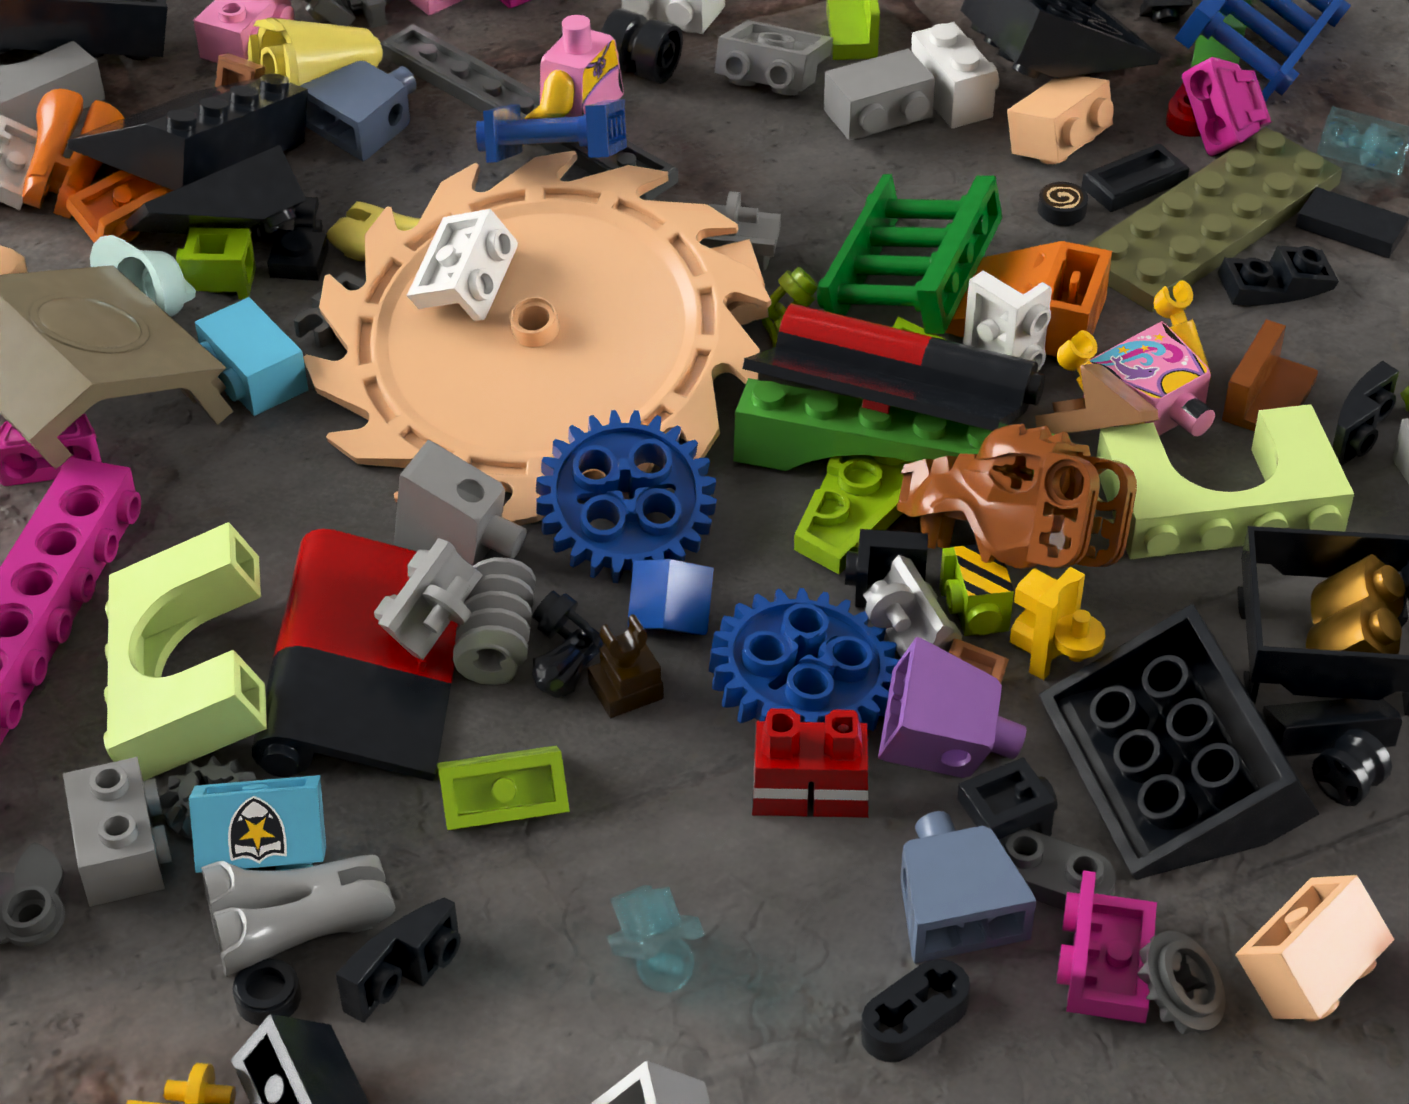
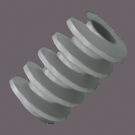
(498, 629)

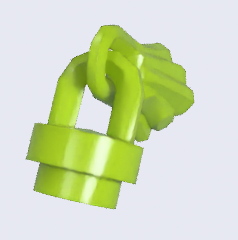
(799, 287)

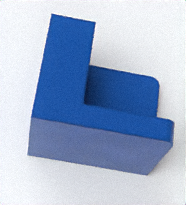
(671, 595)

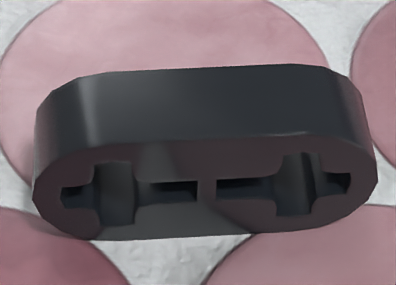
(909, 1003)

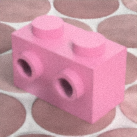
(228, 23)

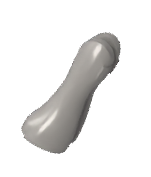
(276, 910)

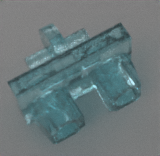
(1364, 140)
(652, 936)

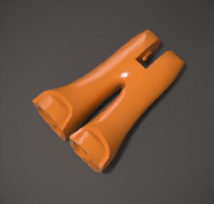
(49, 170)

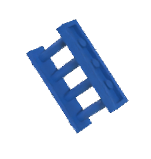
(1209, 22)
(599, 129)

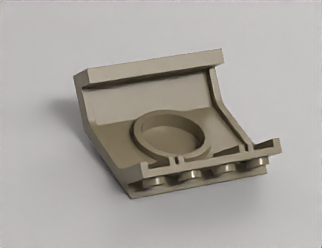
(88, 340)

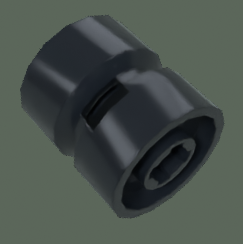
(645, 45)

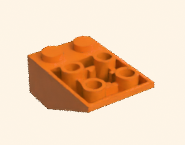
(1077, 281)

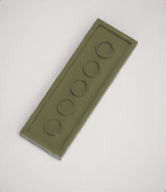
(1213, 215)

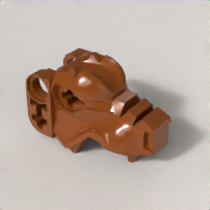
(1017, 513)

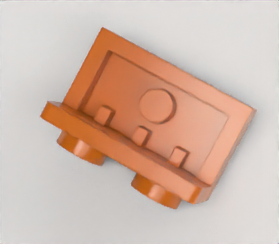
(110, 202)

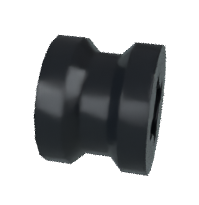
(1352, 767)

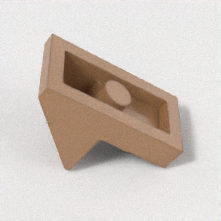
(1104, 405)

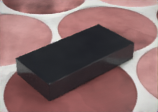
(1135, 177)
(1352, 222)

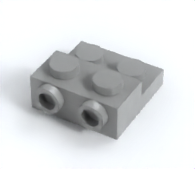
(771, 56)

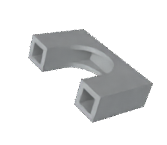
(28, 81)

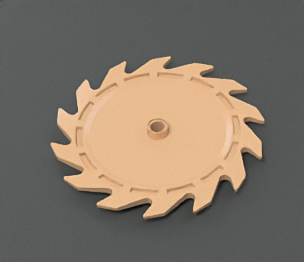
(592, 317)

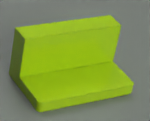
(854, 28)
(503, 787)

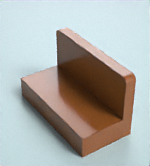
(1266, 379)

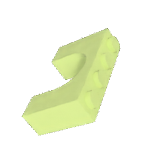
(1176, 516)
(148, 615)

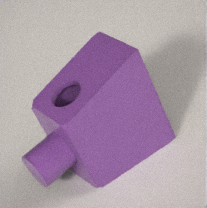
(944, 714)

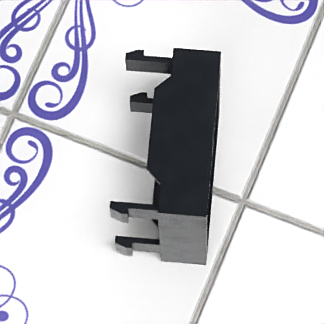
(1315, 670)

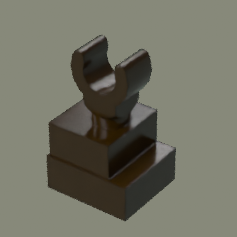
(626, 672)

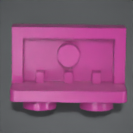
(1105, 953)

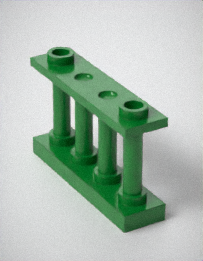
(944, 273)

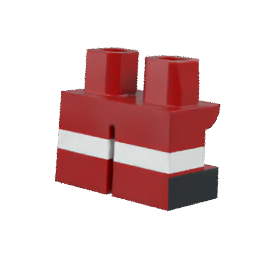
(798, 752)

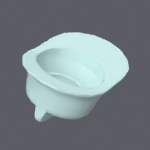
(151, 271)

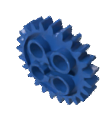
(617, 453)
(802, 659)

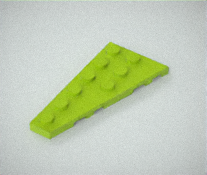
(852, 497)

